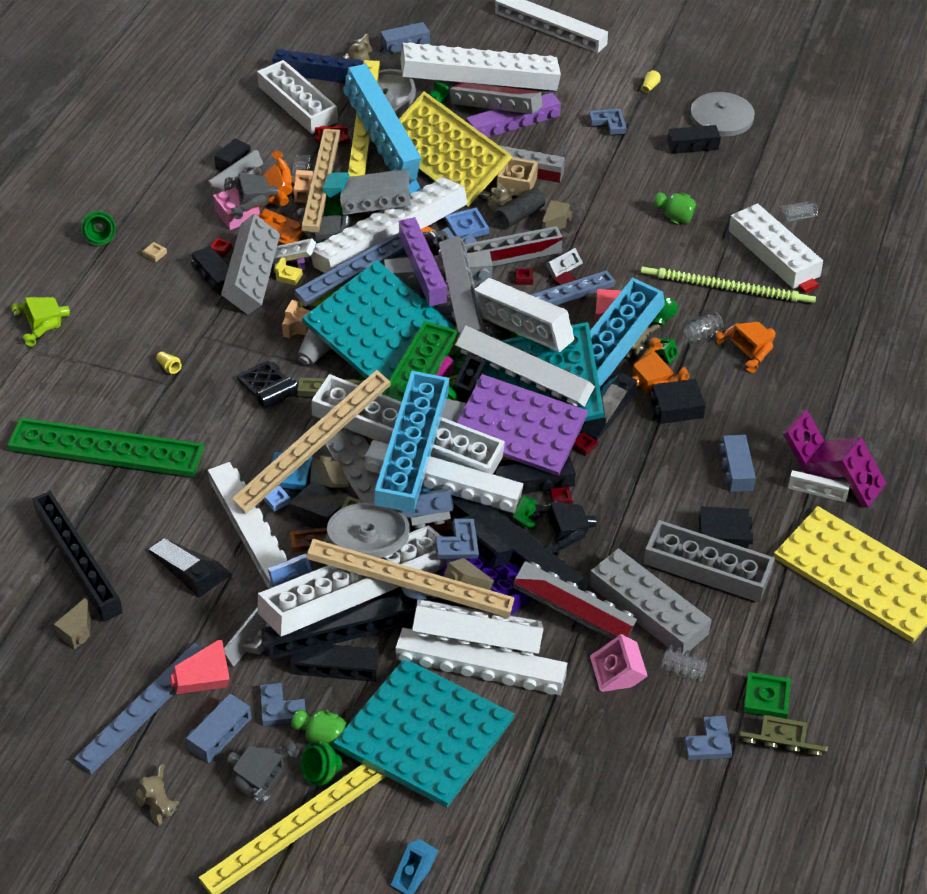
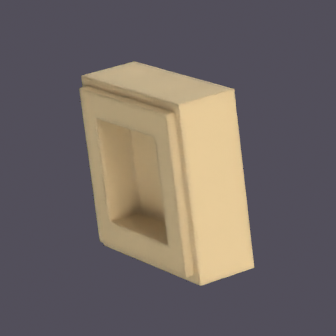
(154, 252)

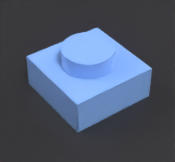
(277, 499)

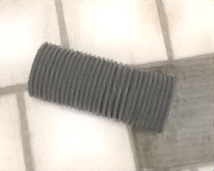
(520, 208)

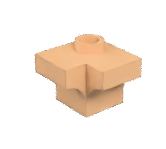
(301, 185)
(293, 320)

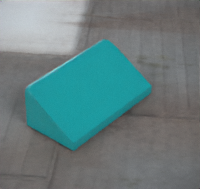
(335, 183)

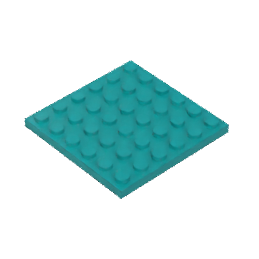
(372, 320)
(575, 358)
(424, 732)

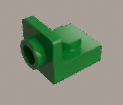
(440, 92)
(668, 350)
(524, 510)

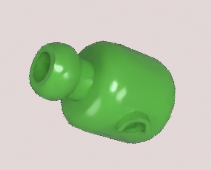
(678, 207)
(320, 726)

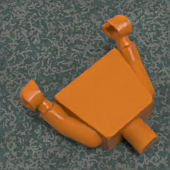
(279, 176)
(752, 339)
(653, 370)

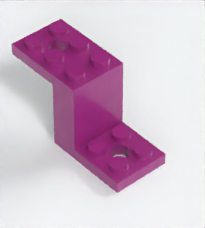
(835, 458)

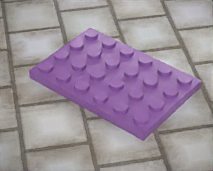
(534, 426)

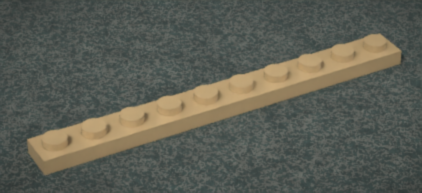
(323, 167)
(311, 441)
(410, 578)

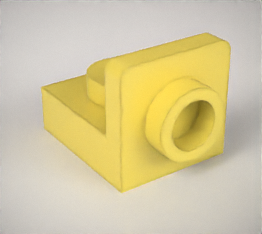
(287, 273)

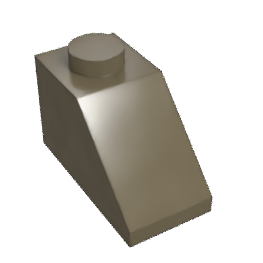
(557, 215)
(328, 472)
(466, 572)
(75, 625)

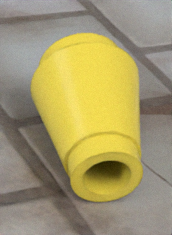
(651, 80)
(170, 363)

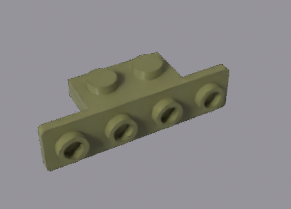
(783, 732)

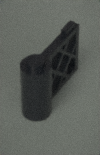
(273, 390)

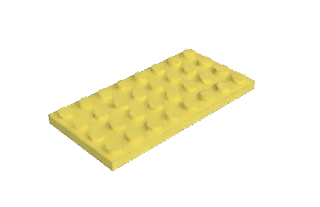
(452, 146)
(859, 572)

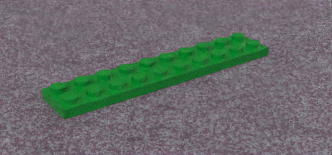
(106, 447)

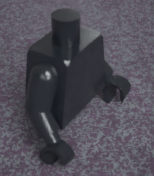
(566, 522)

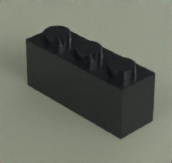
(693, 139)
(211, 267)
(491, 547)

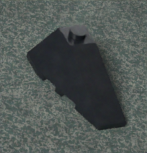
(616, 395)
(190, 567)

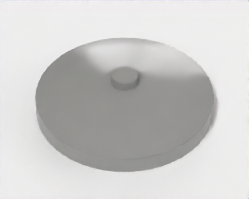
(397, 89)
(725, 110)
(369, 529)

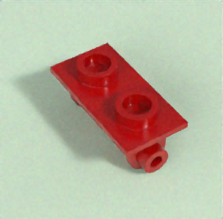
(343, 132)

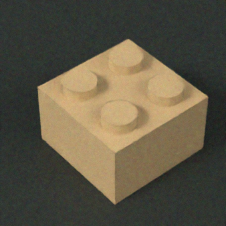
(519, 175)

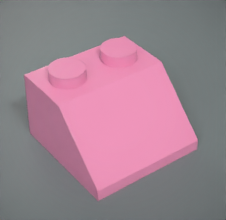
(618, 664)

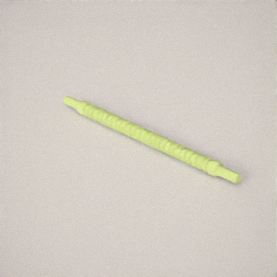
(794, 295)

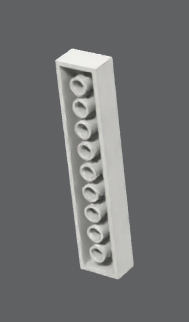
(480, 66)
(426, 205)
(452, 443)
(335, 589)

